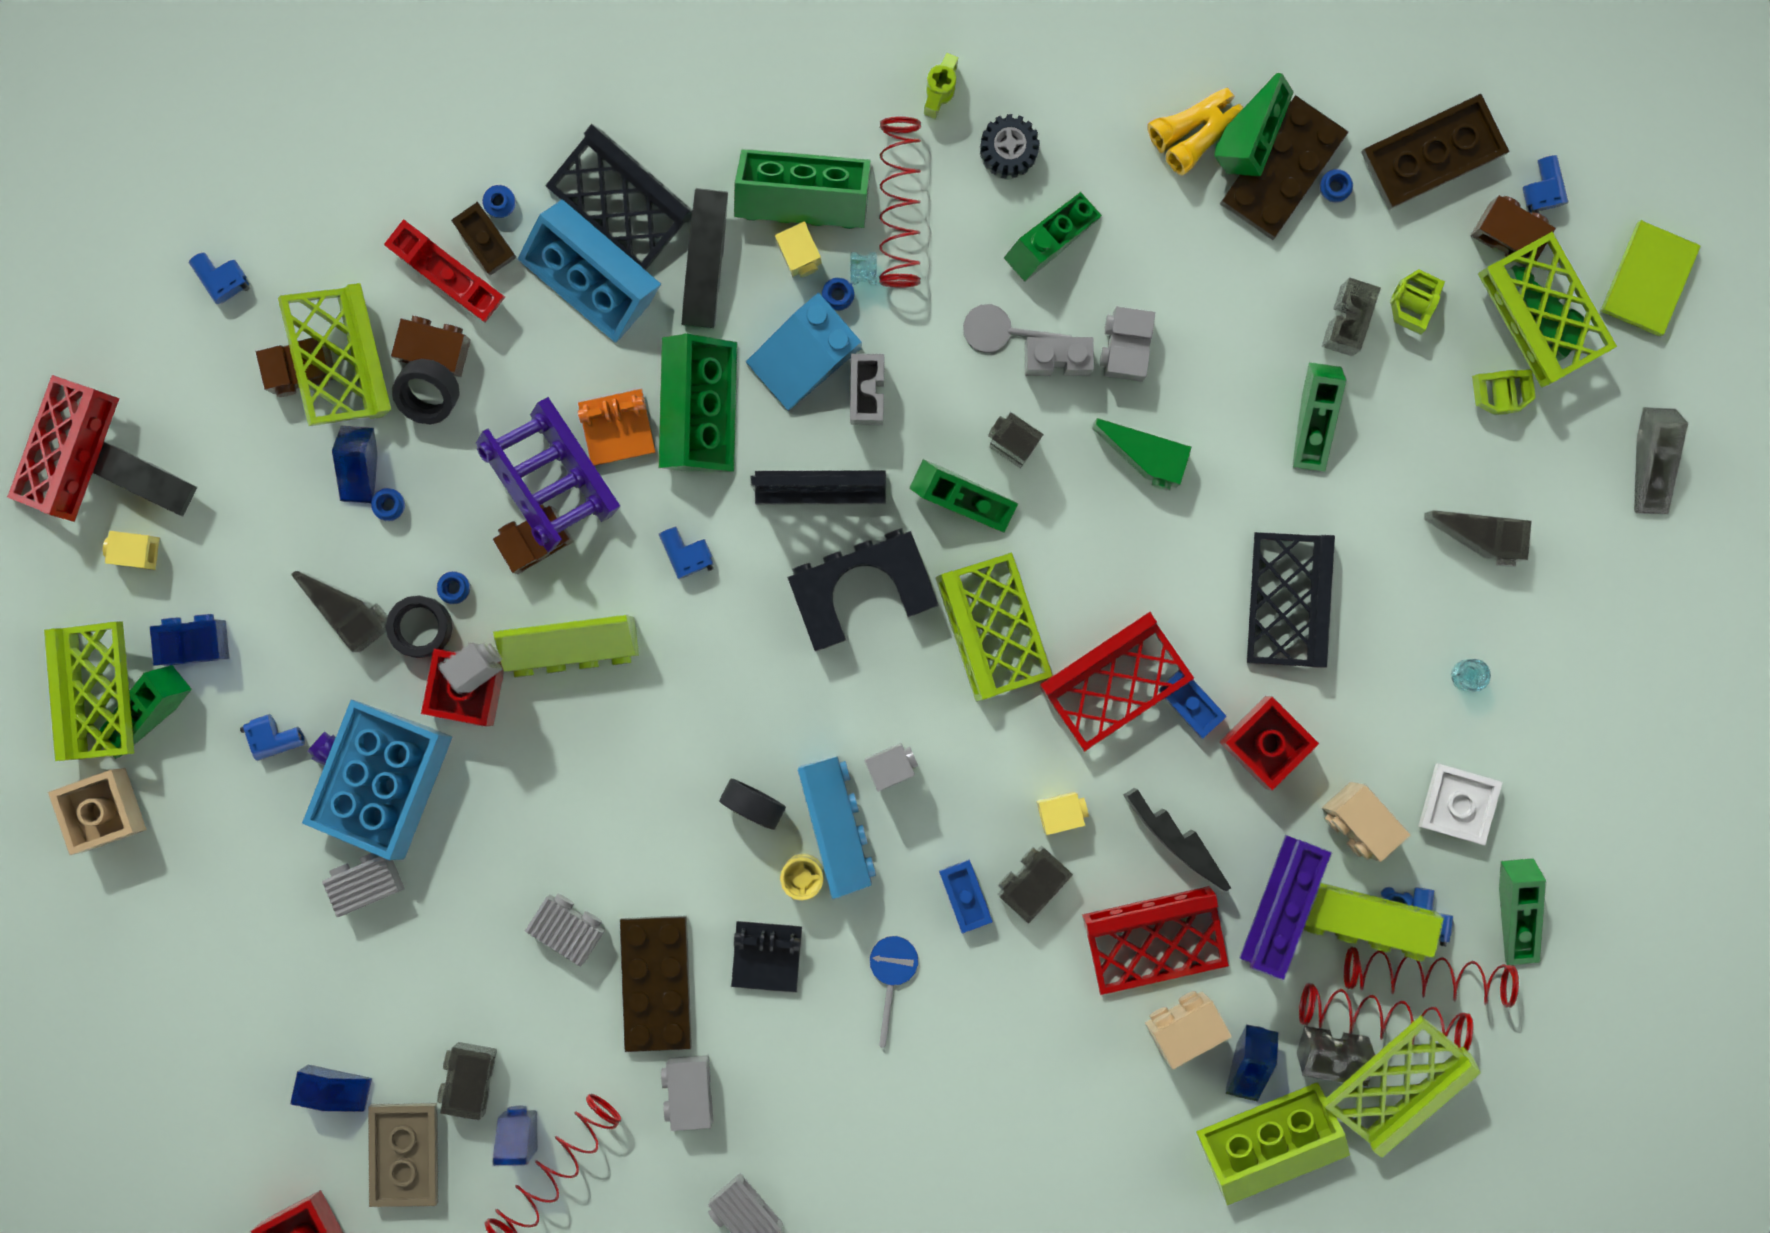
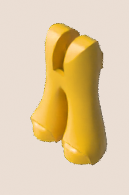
(1170, 129)

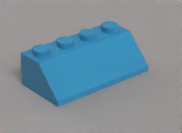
(588, 270)
(835, 826)

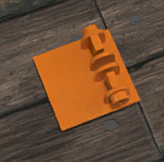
(616, 427)

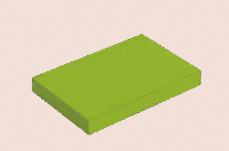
(1650, 278)

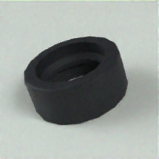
(417, 409)
(394, 620)
(752, 804)

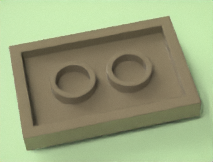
(403, 1154)

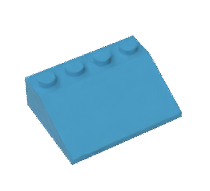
(377, 780)

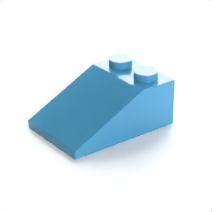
(804, 352)

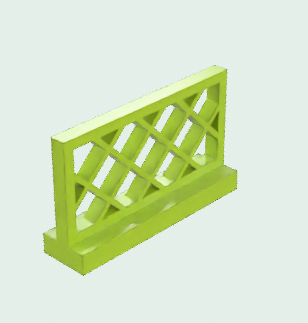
(1526, 329)
(362, 349)
(967, 636)
(68, 692)
(1418, 1100)

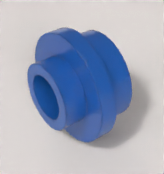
(1343, 179)
(499, 211)
(841, 284)
(378, 504)
(443, 587)

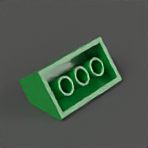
(801, 188)
(697, 403)

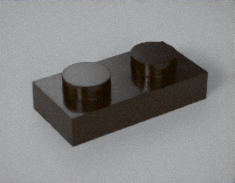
(483, 238)

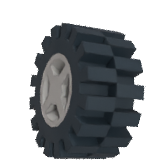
(1009, 134)

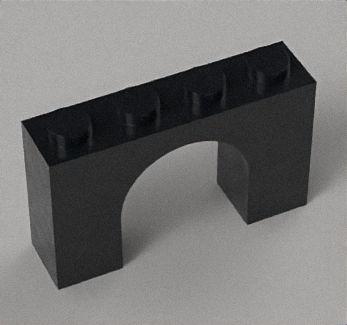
(894, 556)

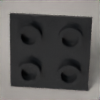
(766, 956)

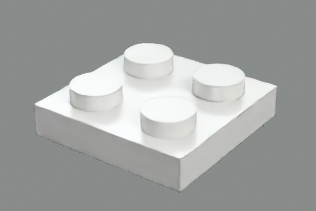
(1460, 804)

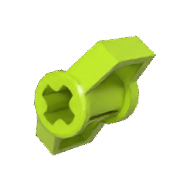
(940, 85)
(1416, 300)
(1504, 391)

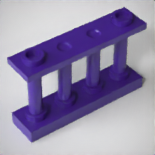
(563, 448)
(1285, 906)

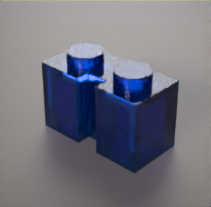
(189, 642)

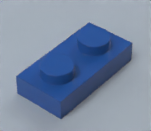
(1194, 706)
(965, 896)

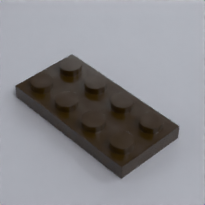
(1435, 151)
(1295, 161)
(655, 983)

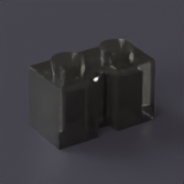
(1356, 303)
(1014, 439)
(1034, 883)
(1333, 1058)
(467, 1080)

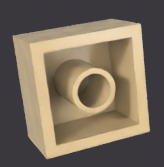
(97, 811)
(1365, 822)
(1187, 1028)

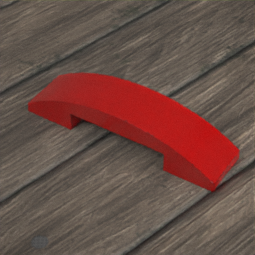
(444, 271)

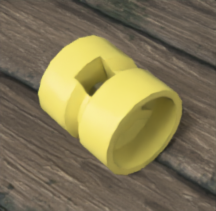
(802, 877)

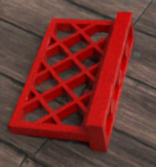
(75, 453)
(1101, 657)
(1148, 913)

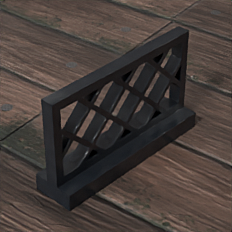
(634, 173)
(820, 487)
(1319, 601)

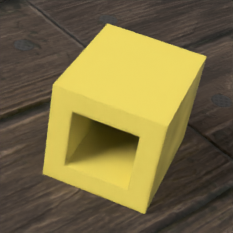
(799, 250)
(131, 550)
(1062, 812)

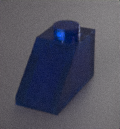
(355, 463)
(1253, 1062)
(330, 1090)
(515, 1136)

